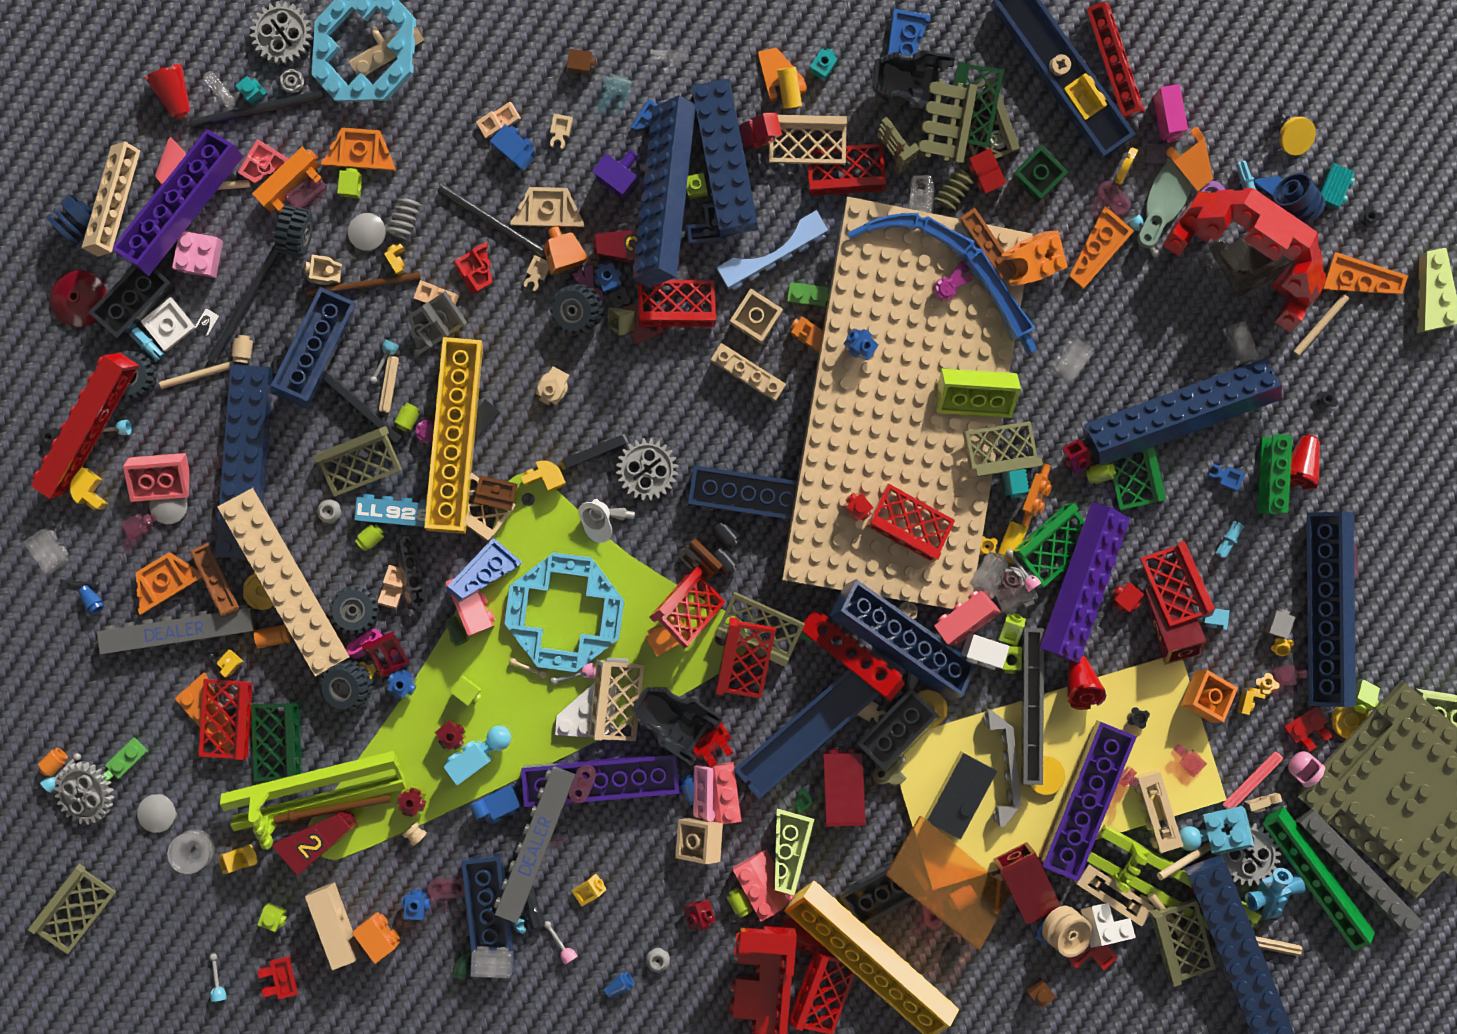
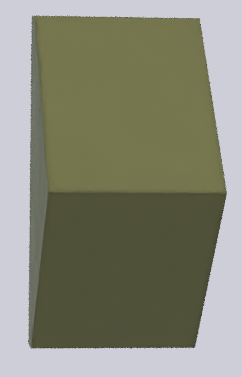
(621, 320)

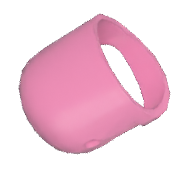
(1303, 765)

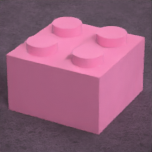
(197, 254)

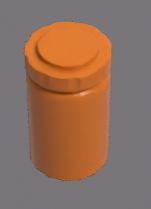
(272, 636)

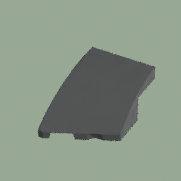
(434, 321)

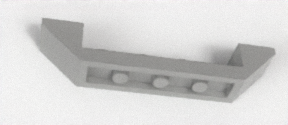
(1005, 812)

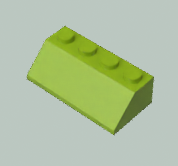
(977, 393)

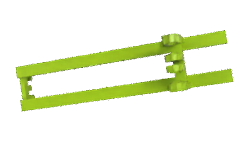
(262, 818)
(1143, 855)

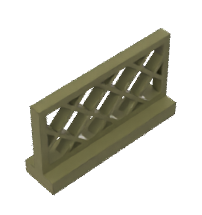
(1002, 120)
(356, 445)
(1007, 464)
(778, 654)
(59, 898)
(1165, 942)

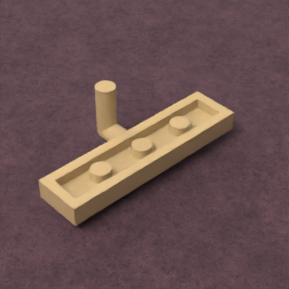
(378, 54)

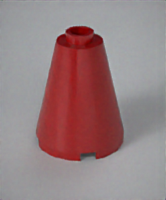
(171, 90)
(1305, 463)
(1084, 686)

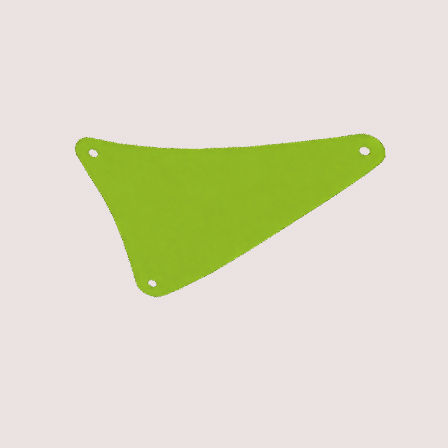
(513, 694)

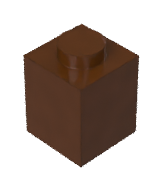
(580, 62)
(1041, 993)

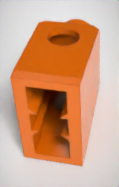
(563, 251)

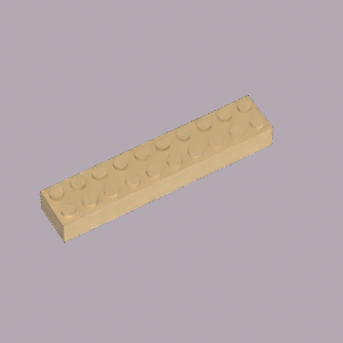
(283, 581)

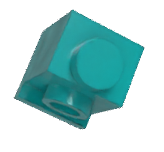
(823, 70)
(251, 90)

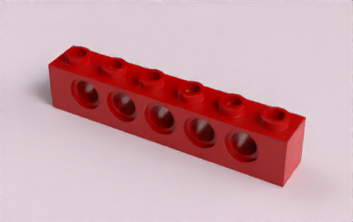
(1115, 60)
(887, 688)

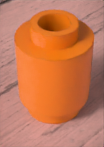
(52, 762)

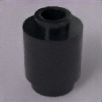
(725, 534)
(727, 560)

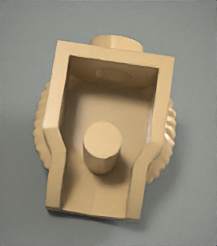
(322, 270)
(552, 386)

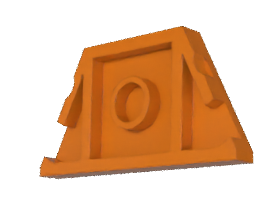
(359, 150)
(163, 580)

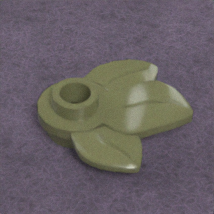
(893, 776)

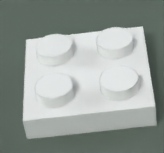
(168, 324)

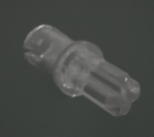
(669, 55)
(219, 89)

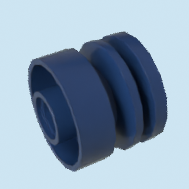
(1299, 197)
(72, 219)

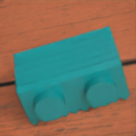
(1335, 185)
(1015, 483)

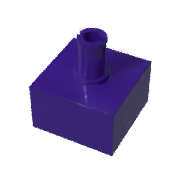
(617, 175)

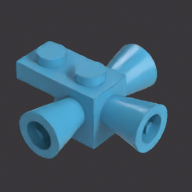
(1274, 893)

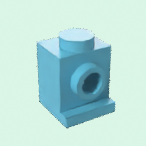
(1220, 617)

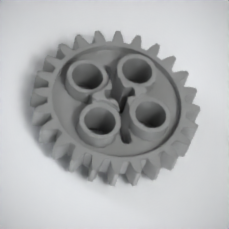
(295, 23)
(636, 455)
(84, 792)
(1260, 840)

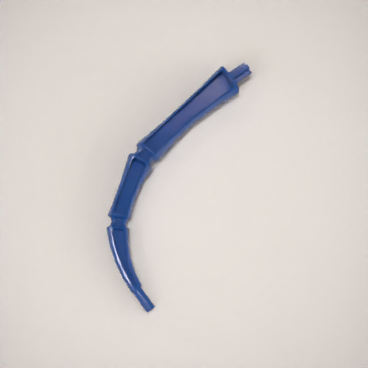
(1013, 316)

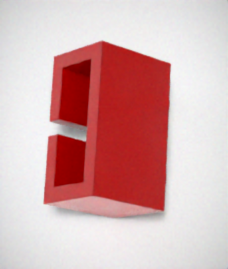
(760, 131)
(987, 171)

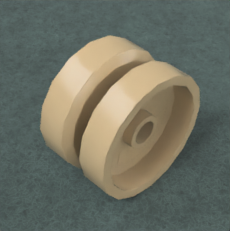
(1067, 931)

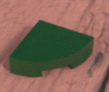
(803, 800)

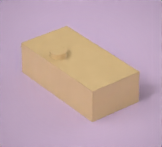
(333, 926)

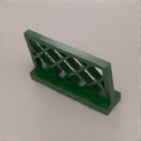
(962, 77)
(292, 740)

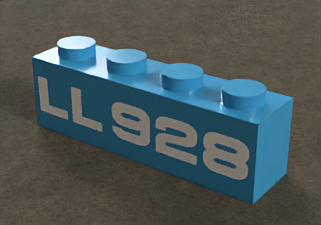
(389, 511)

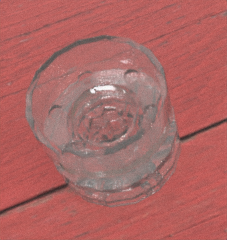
(179, 851)

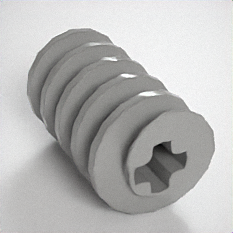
(403, 218)

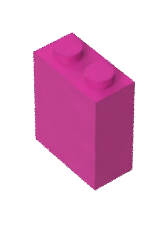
(1170, 113)

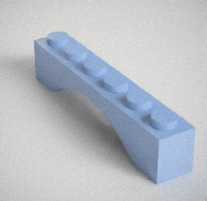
(738, 270)

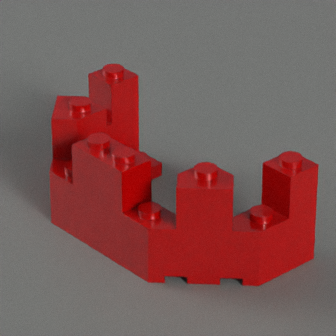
(1270, 232)
(766, 996)

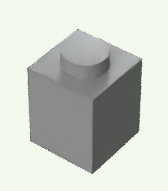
(1280, 623)

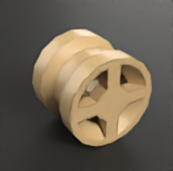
(1056, 67)
(910, 609)
(414, 834)

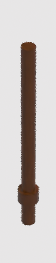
(366, 284)
(294, 816)

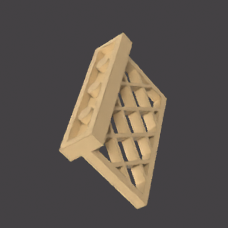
(812, 123)
(480, 528)
(601, 696)

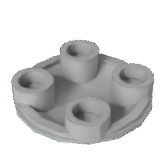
(366, 231)
(169, 510)
(156, 813)

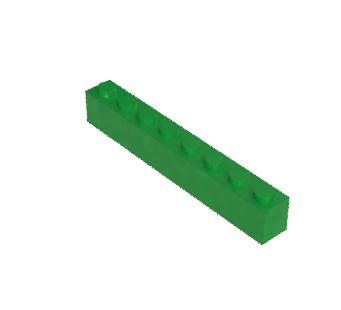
(1319, 878)

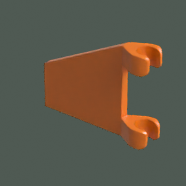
(770, 62)
(1194, 162)

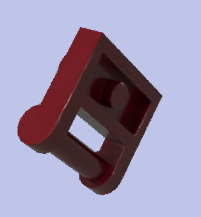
(643, 334)
(392, 652)

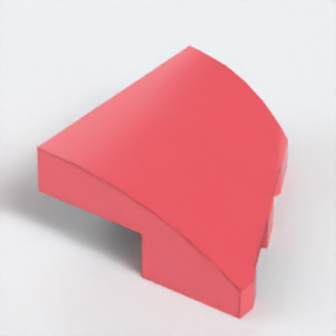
(170, 159)
(260, 161)

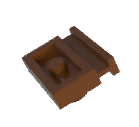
(495, 493)
(697, 555)

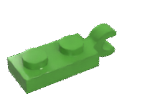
(808, 294)
(125, 759)

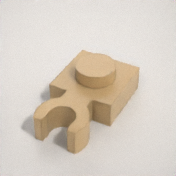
(560, 128)
(538, 270)
(870, 711)
(1259, 804)

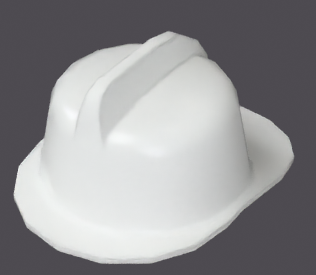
(596, 520)

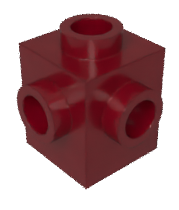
(1077, 456)
(444, 735)
(416, 797)
(699, 914)

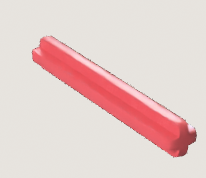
(1256, 777)

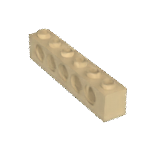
(111, 199)

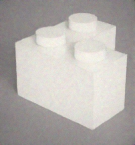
(987, 652)
(1104, 928)

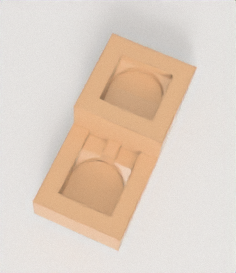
(493, 121)
(426, 292)
(392, 588)

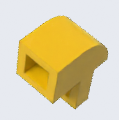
(548, 472)
(83, 489)
(237, 859)

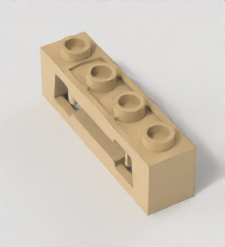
(748, 372)
(1146, 804)
(1141, 910)

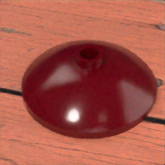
(89, 292)

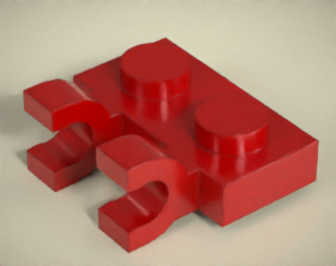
(1306, 724)
(711, 741)
(283, 977)

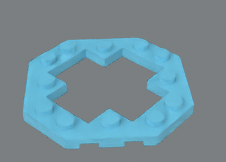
(326, 48)
(531, 637)

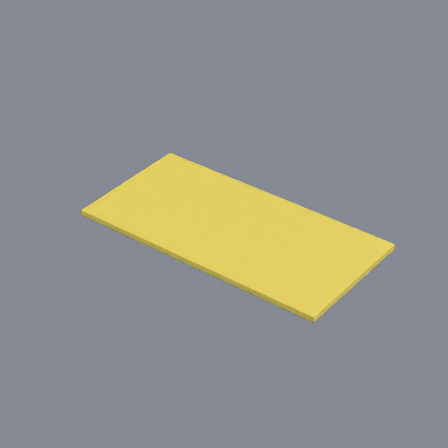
(1065, 735)

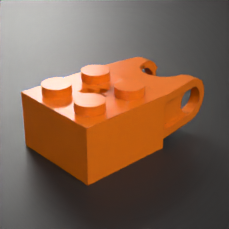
(1036, 257)

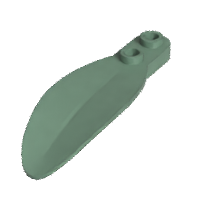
(1164, 201)

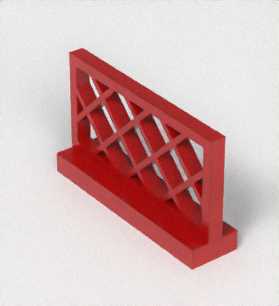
(849, 184)
(679, 318)
(904, 538)
(1192, 577)
(675, 598)
(729, 653)
(242, 715)
(808, 992)

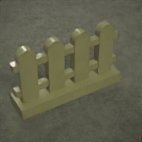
(962, 113)
(897, 147)

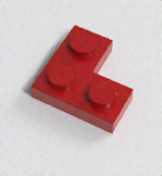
(1102, 955)

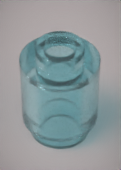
(618, 85)

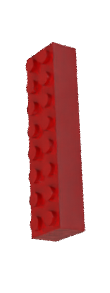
(84, 424)

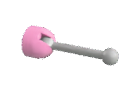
(1030, 580)
(587, 671)
(567, 953)

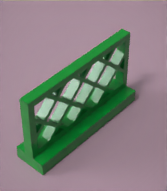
(1154, 478)
(1042, 534)

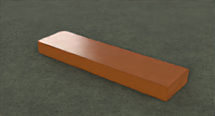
(984, 239)
(214, 580)

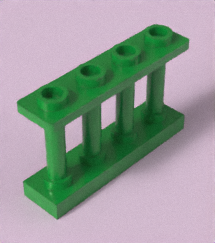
(1274, 474)

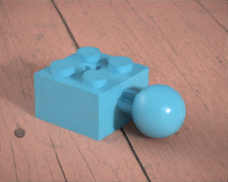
(477, 754)
(1216, 824)

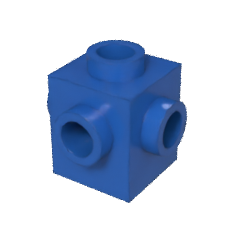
(610, 283)
(860, 344)
(408, 684)
(414, 911)

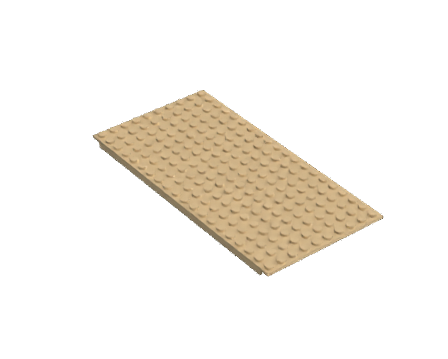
(880, 417)

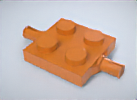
(1039, 490)

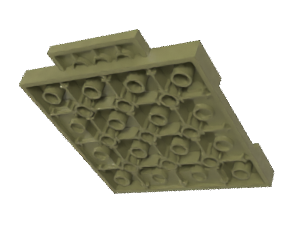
(1396, 789)

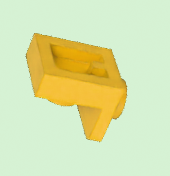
(396, 262)
(229, 663)
(1246, 701)
(589, 890)

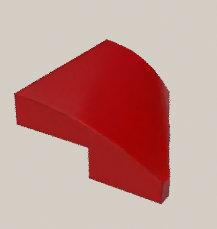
(475, 268)

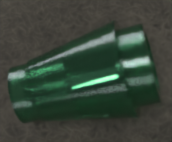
(456, 631)
(463, 966)

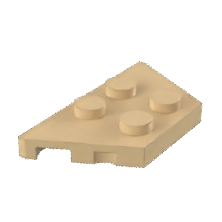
(547, 209)

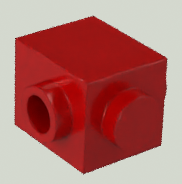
(858, 506)
(1126, 597)

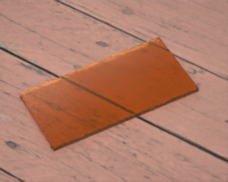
(949, 882)

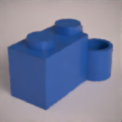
(513, 146)
(497, 804)

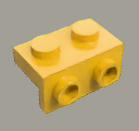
(1085, 96)

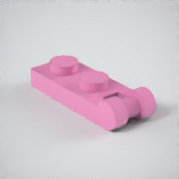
(703, 793)

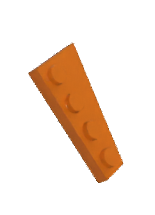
(1100, 246)
(1359, 276)
(191, 702)

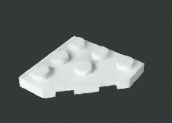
(576, 717)

